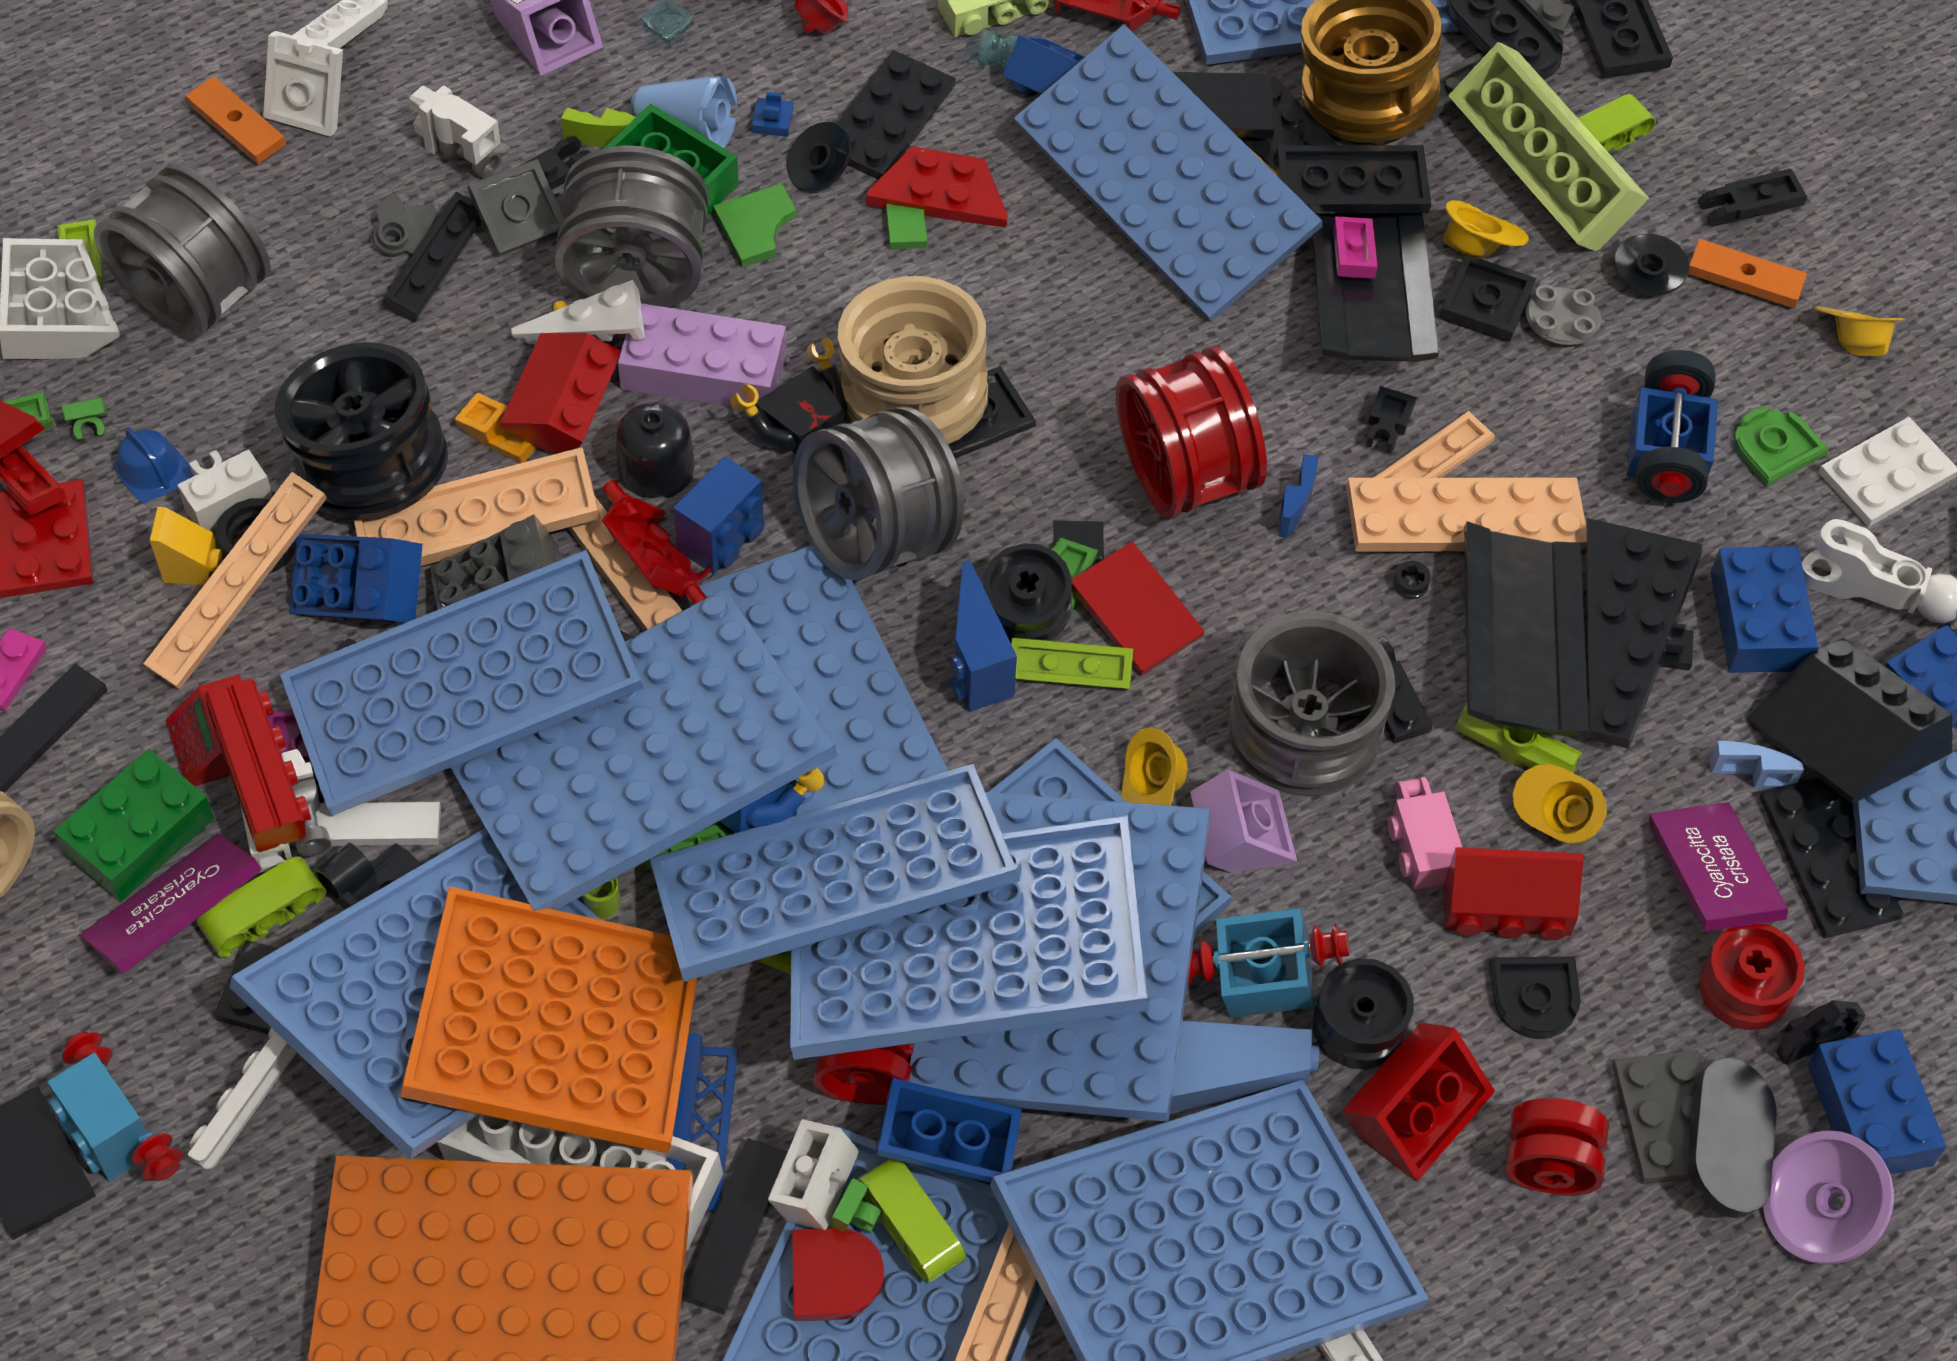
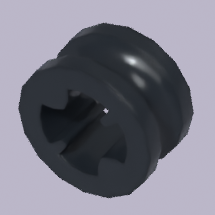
(1402, 585)

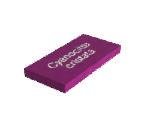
(1717, 867)
(170, 903)

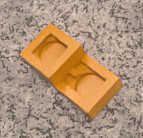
(481, 421)

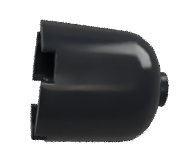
(654, 451)

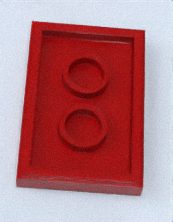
(1136, 608)

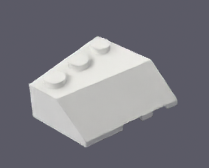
(51, 301)

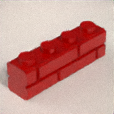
(256, 764)

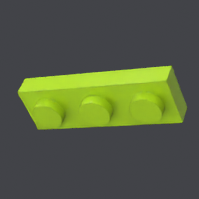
(1073, 663)

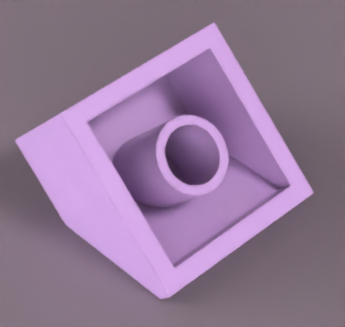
(1245, 823)

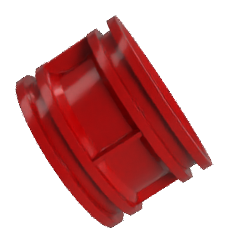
(1191, 431)

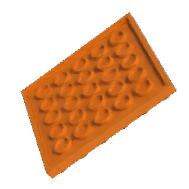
(552, 1022)

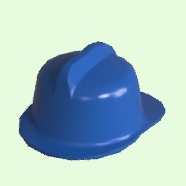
(150, 465)

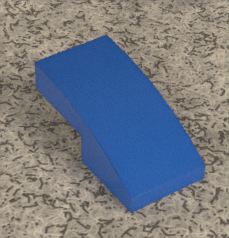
(1297, 498)

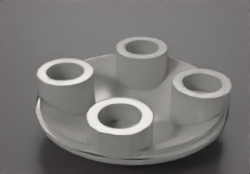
(1563, 314)

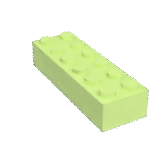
(1548, 147)

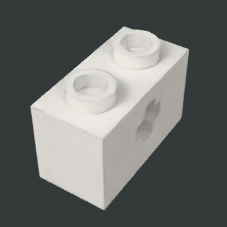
(813, 1175)

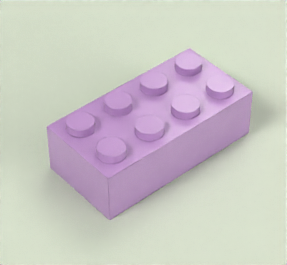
(702, 356)

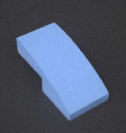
(1766, 765)

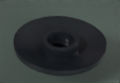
(819, 156)
(1652, 253)

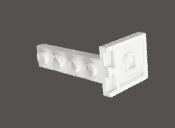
(307, 66)
(240, 1103)

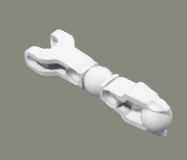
(1878, 574)

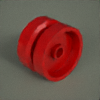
(1751, 976)
(863, 1074)
(1557, 1146)

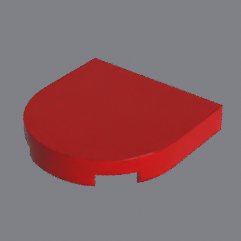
(834, 1274)

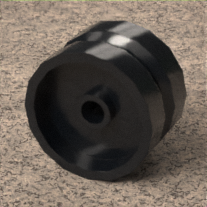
(1030, 591)
(1362, 1013)

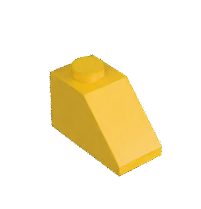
(183, 549)

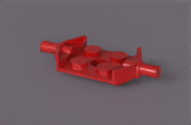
(1132, 12)
(648, 545)

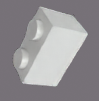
(220, 487)

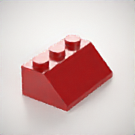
(560, 390)
(1513, 892)
(1420, 1099)

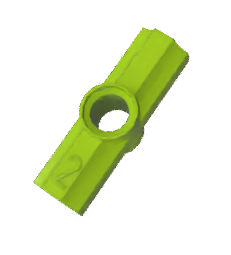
(1535, 750)

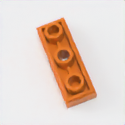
(235, 120)
(1747, 273)

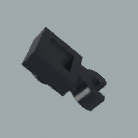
(1389, 416)

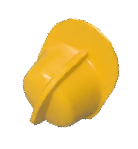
(1479, 233)
(1862, 333)
(1153, 762)
(1559, 803)

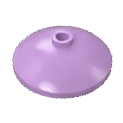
(1808, 1181)

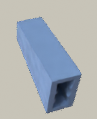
(1238, 1061)

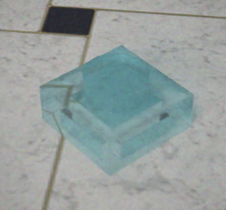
(668, 20)

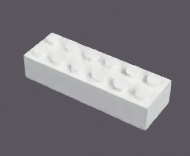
(510, 1141)

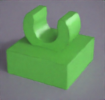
(85, 412)
(854, 1210)

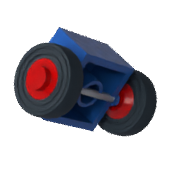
(1674, 427)

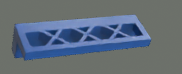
(689, 1097)

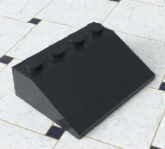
(1853, 721)

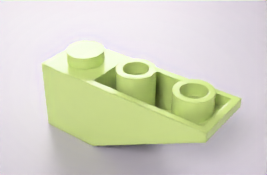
(974, 15)

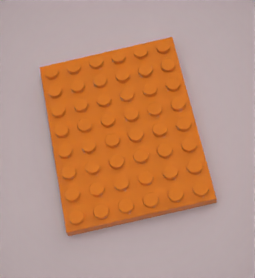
(500, 1262)

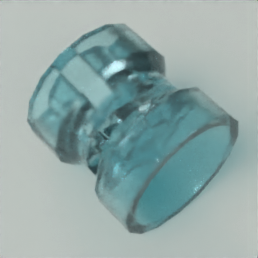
(996, 47)

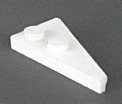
(600, 315)

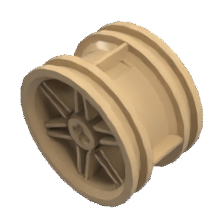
(915, 348)

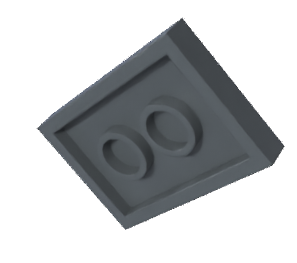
(1658, 1110)

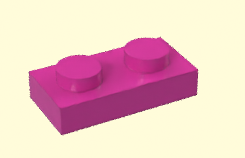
(1355, 247)
(17, 659)

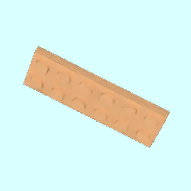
(481, 505)
(1433, 511)

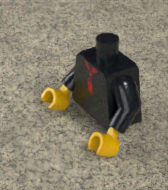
(797, 407)

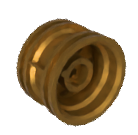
(1371, 66)

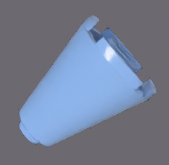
(698, 103)

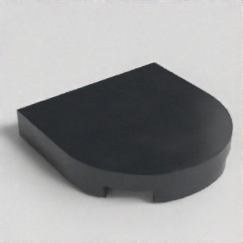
(1535, 994)

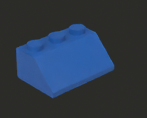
(1038, 63)
(947, 1131)

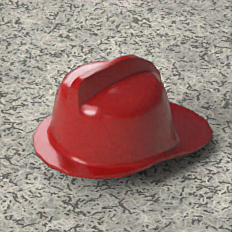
(821, 14)

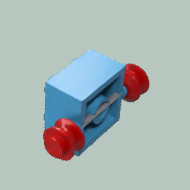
(1267, 961)
(101, 1117)

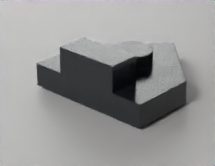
(1822, 1025)

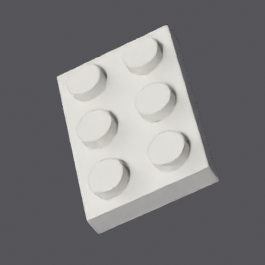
(1888, 471)

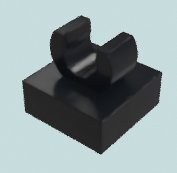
(1680, 649)

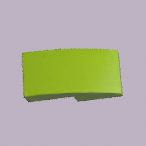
(592, 129)

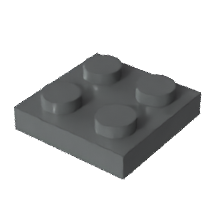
(516, 207)

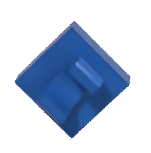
(772, 115)

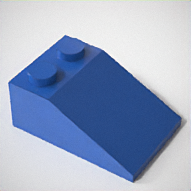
(983, 654)

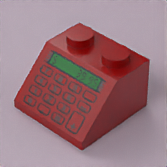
(195, 736)

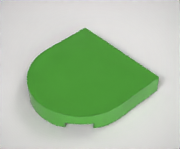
(1776, 444)

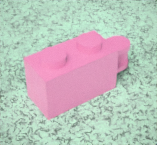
(1424, 833)

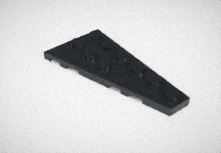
(1633, 606)

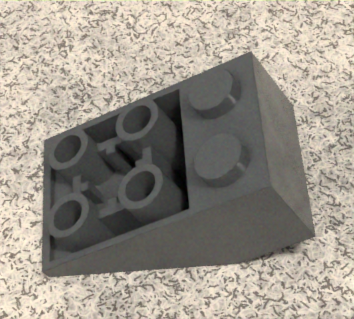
(494, 561)

